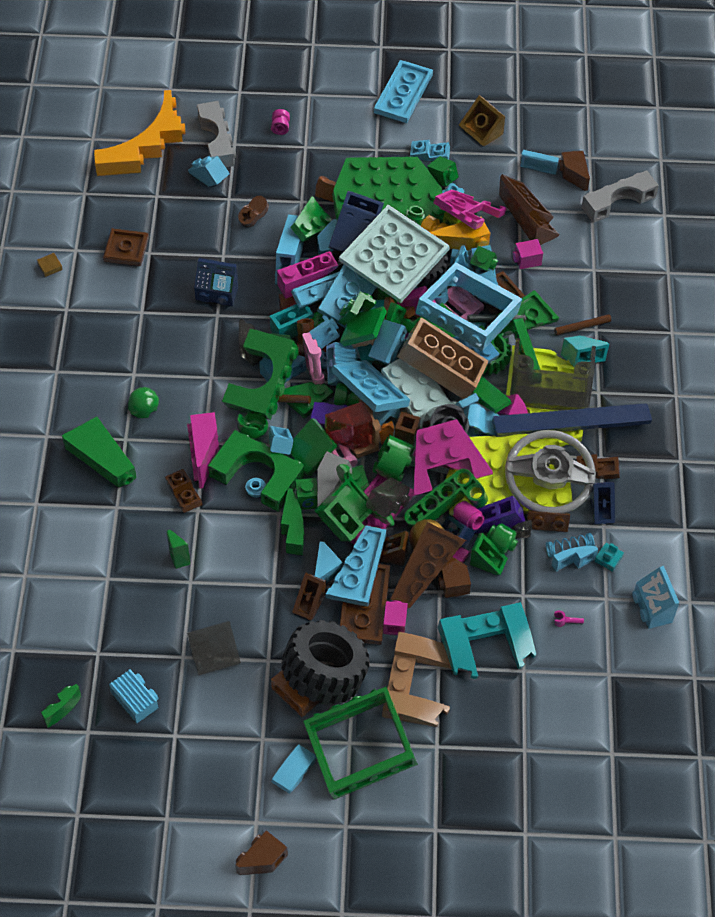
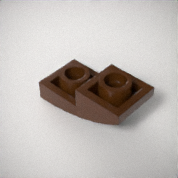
(183, 490)

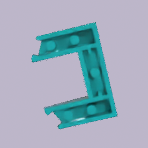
(458, 631)

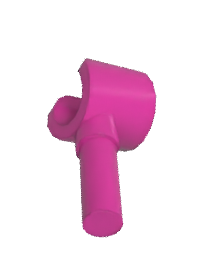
(560, 623)

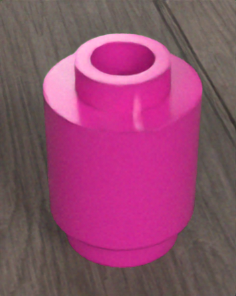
(468, 515)

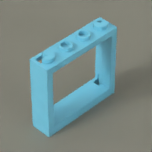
(479, 287)

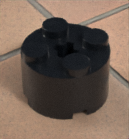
(445, 414)

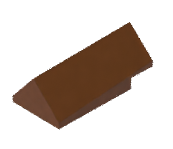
(527, 210)

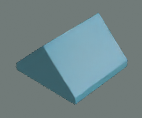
(388, 342)

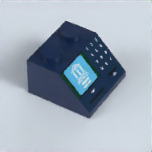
(216, 282)

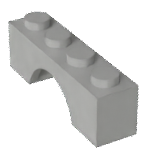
(212, 120)
(639, 187)

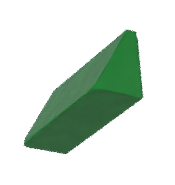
(178, 550)

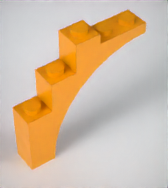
(130, 155)

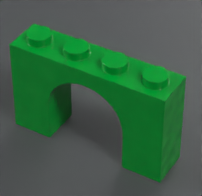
(265, 398)
(241, 450)

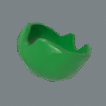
(143, 402)
(252, 425)

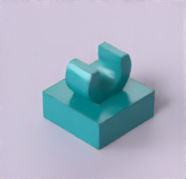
(609, 556)

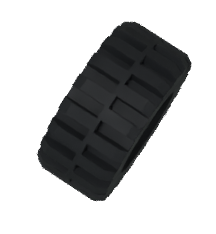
(316, 679)

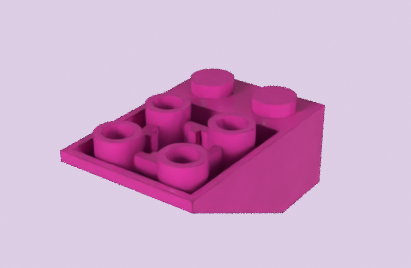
(203, 444)

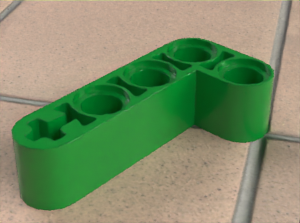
(444, 503)

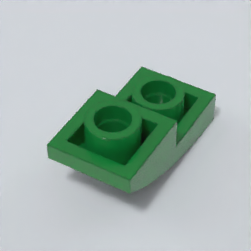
(67, 700)

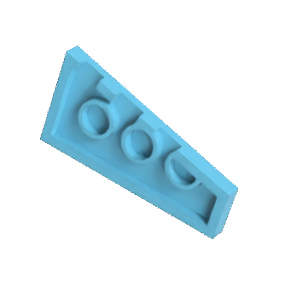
(358, 574)

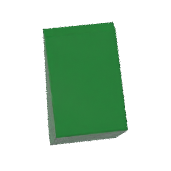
(487, 556)

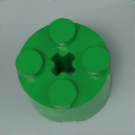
(393, 458)

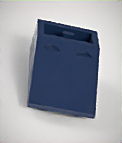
(353, 219)

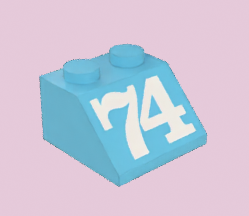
(656, 598)

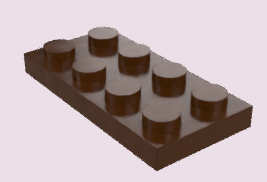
(369, 621)

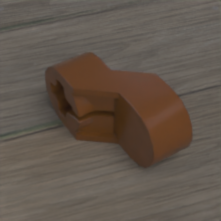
(253, 211)

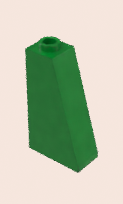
(100, 451)

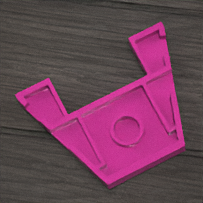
(463, 207)
(443, 446)

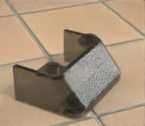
(551, 388)

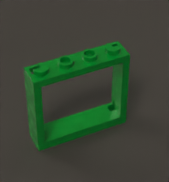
(373, 773)

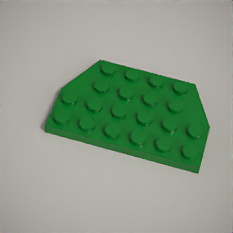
(390, 180)

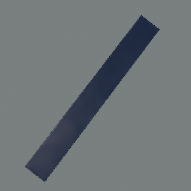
(572, 419)

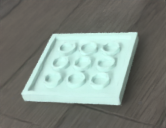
(394, 253)

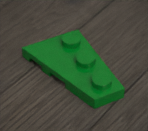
(310, 220)
(536, 313)

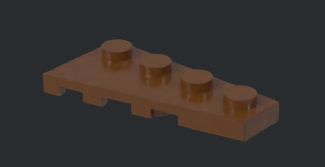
(428, 558)

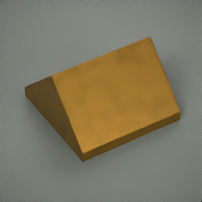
(483, 122)

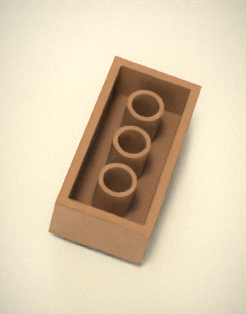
(443, 358)

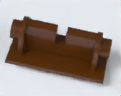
(549, 521)

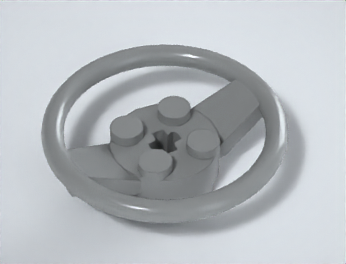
(537, 466)

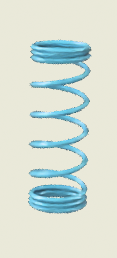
(551, 547)

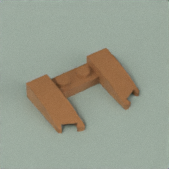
(408, 651)

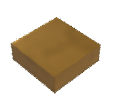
(49, 264)

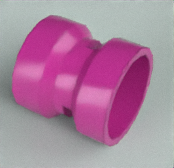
(280, 121)

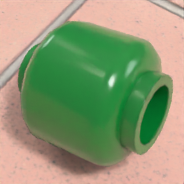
(503, 538)

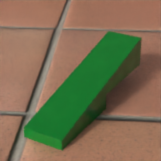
(490, 396)

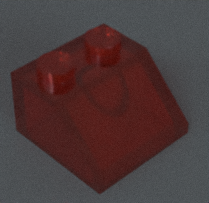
(350, 426)

